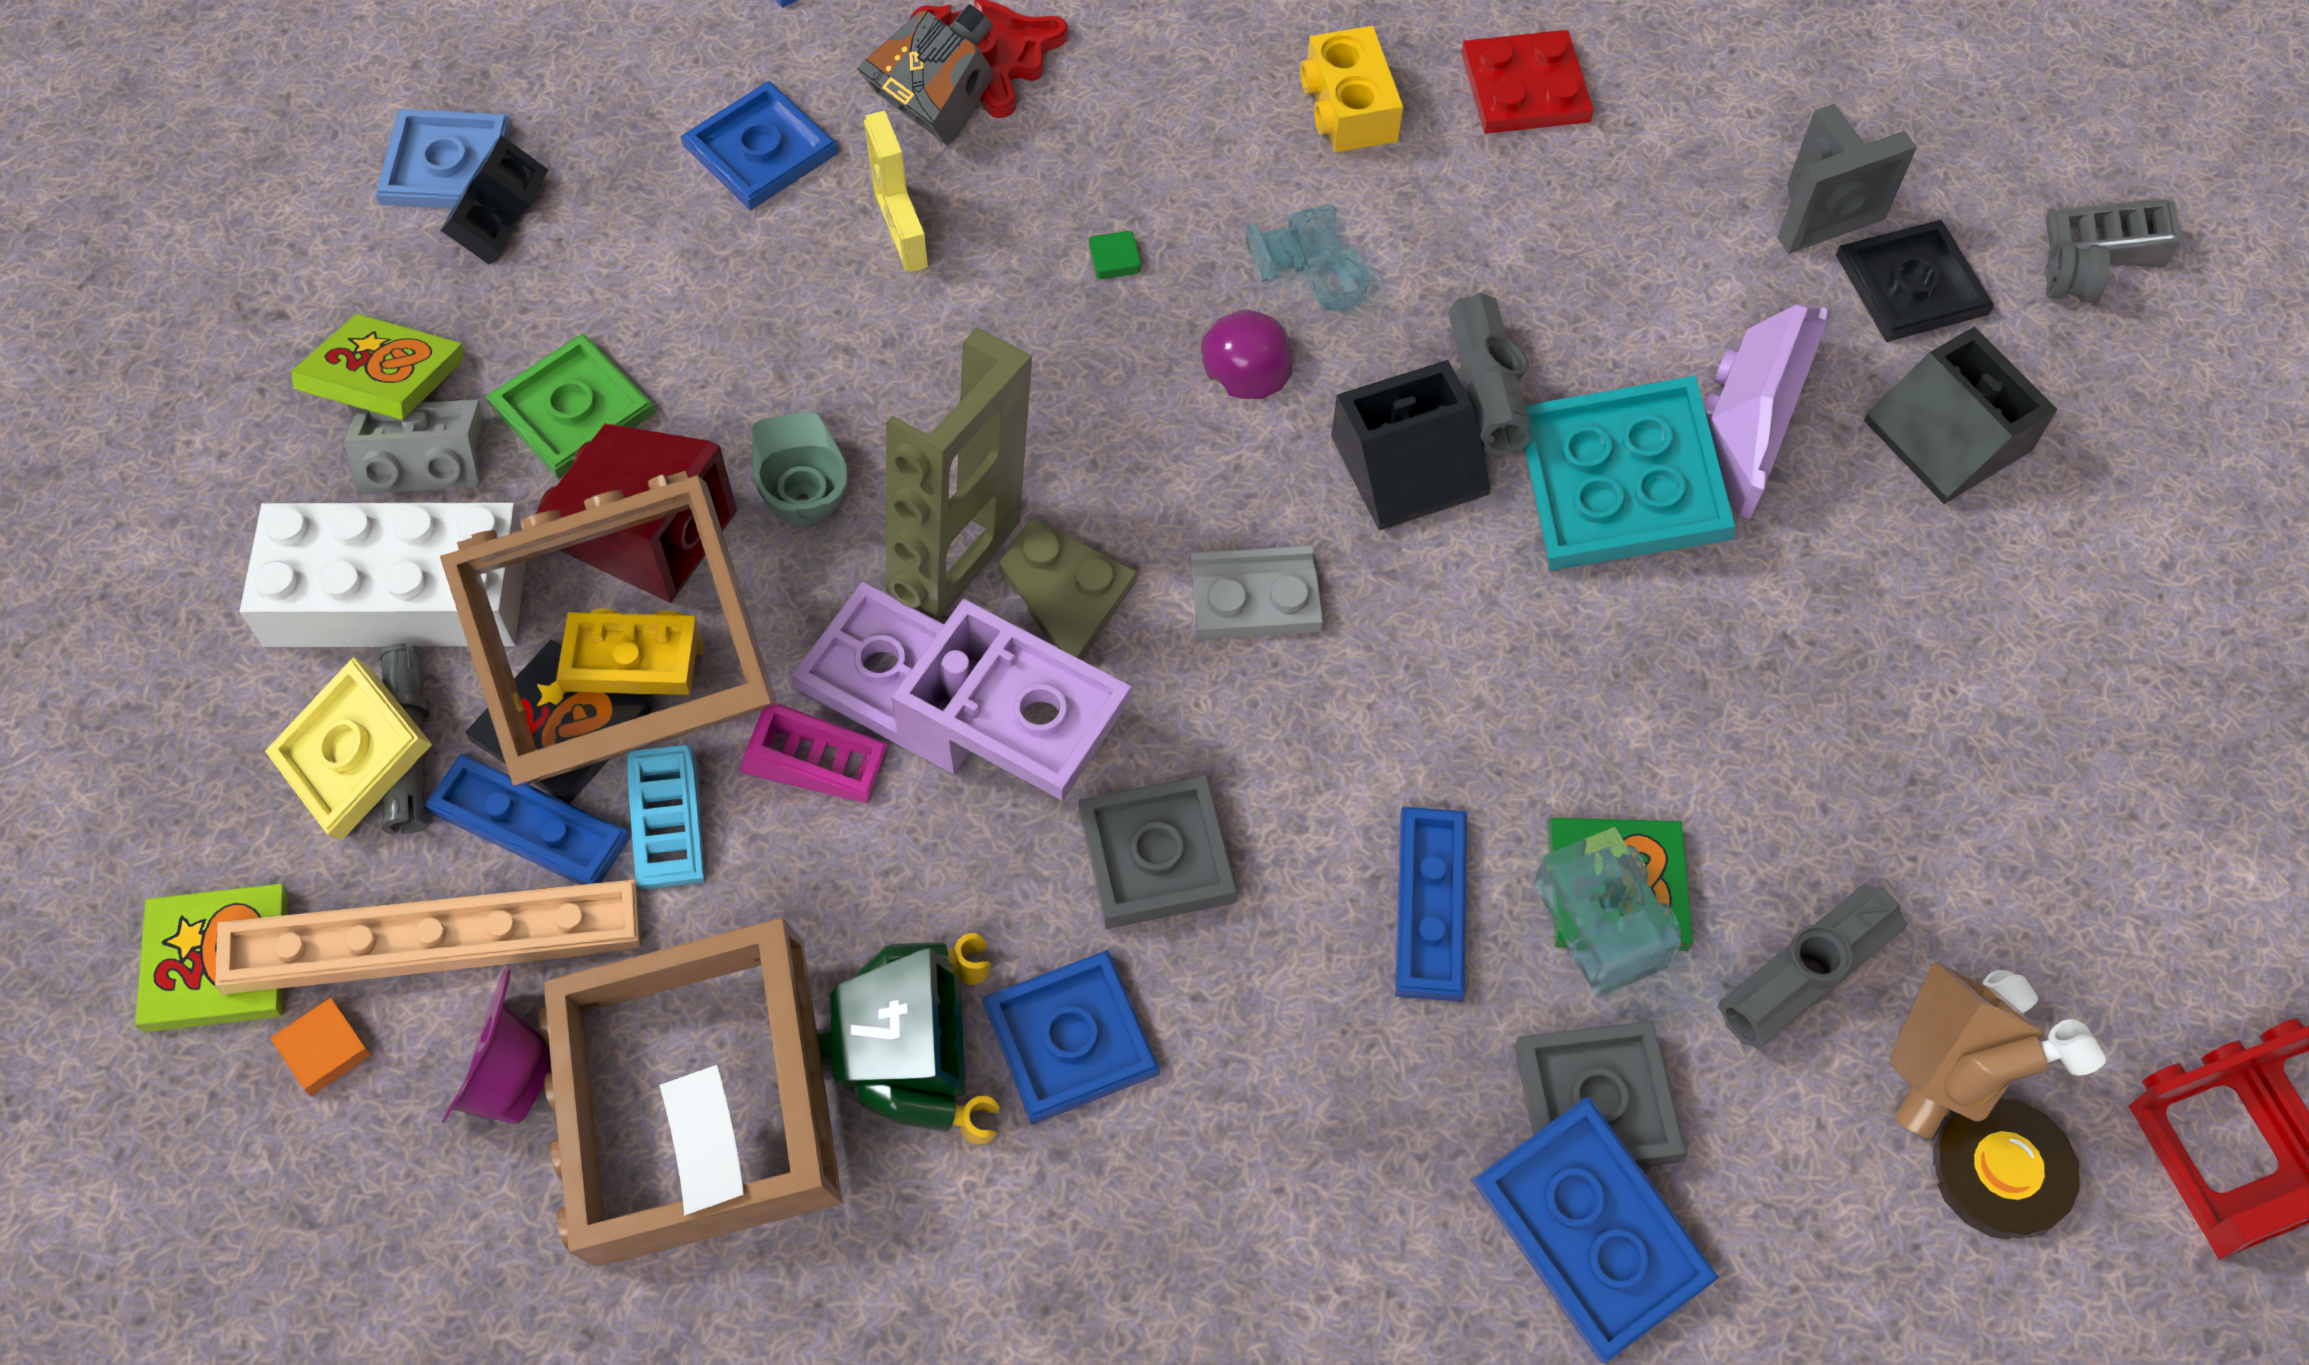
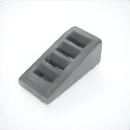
(2150, 224)

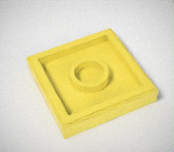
(348, 748)

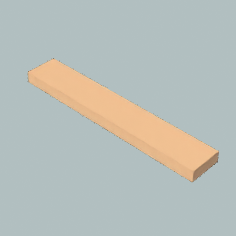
(426, 936)

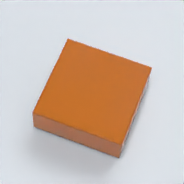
(320, 1047)

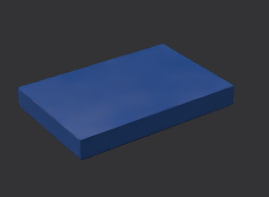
(1594, 1230)

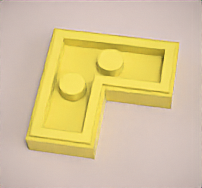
(891, 191)

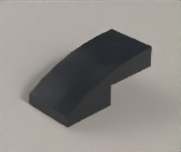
(494, 200)

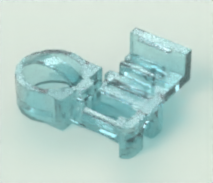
(1316, 248)

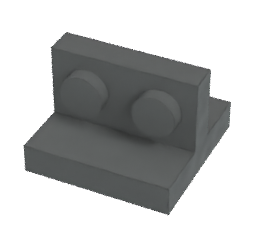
(1841, 180)

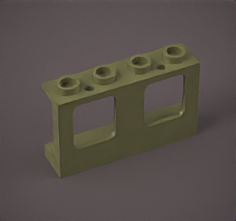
(990, 443)

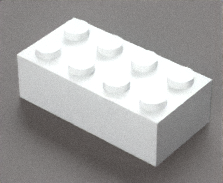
(370, 574)

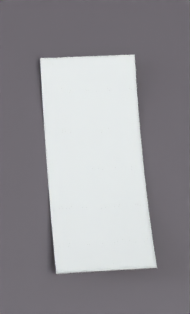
(703, 1139)

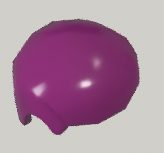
(1247, 354)

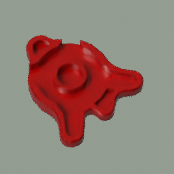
(1011, 48)

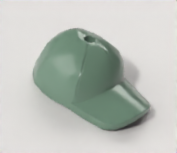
(793, 452)

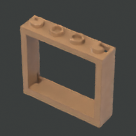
(549, 533)
(805, 1111)

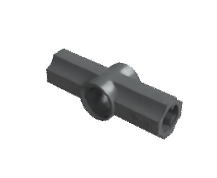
(1491, 374)
(1787, 989)

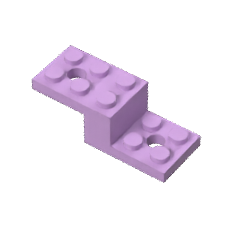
(963, 688)

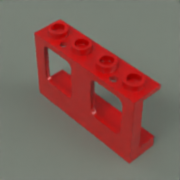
(2262, 1207)

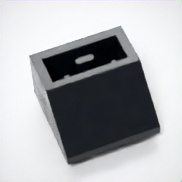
(1411, 444)

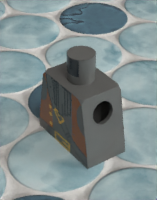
(933, 70)

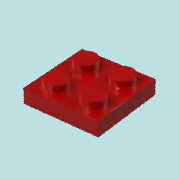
(1526, 81)

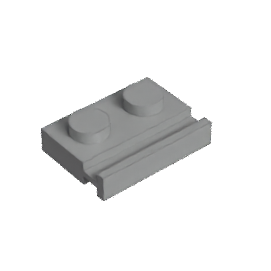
(1255, 592)

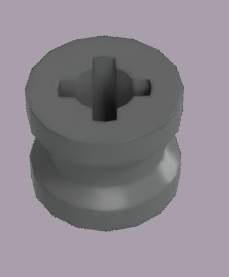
(2077, 271)

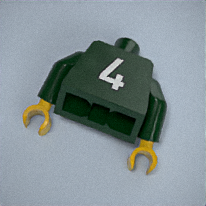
(902, 1035)

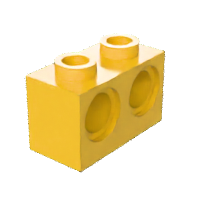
(1352, 89)

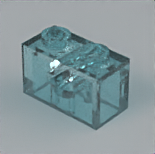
(1606, 945)

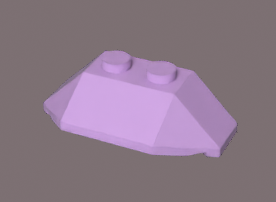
(1760, 397)

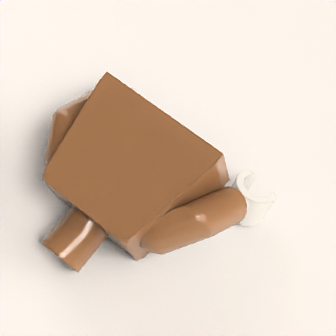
(1974, 1040)

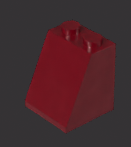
(660, 552)

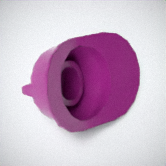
(505, 1066)

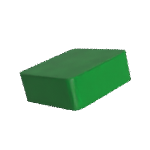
(1114, 255)

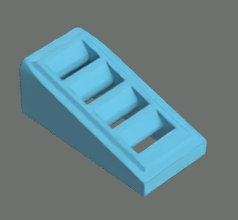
(663, 776)

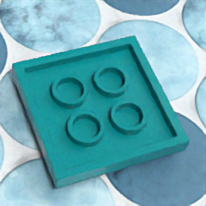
(1626, 474)

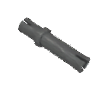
(404, 680)

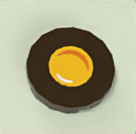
(2008, 1171)

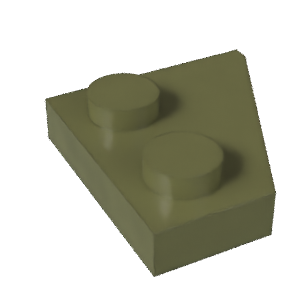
(1065, 585)

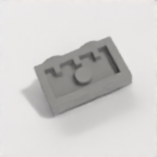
(419, 453)

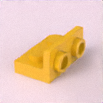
(629, 652)

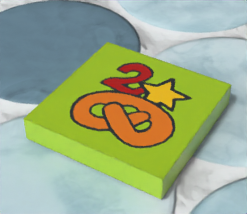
(377, 366)
(180, 959)

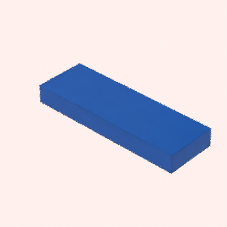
(527, 822)
(1431, 904)

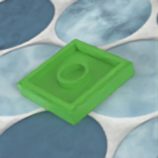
(567, 402)

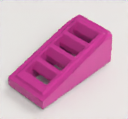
(784, 768)

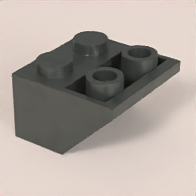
(1961, 415)

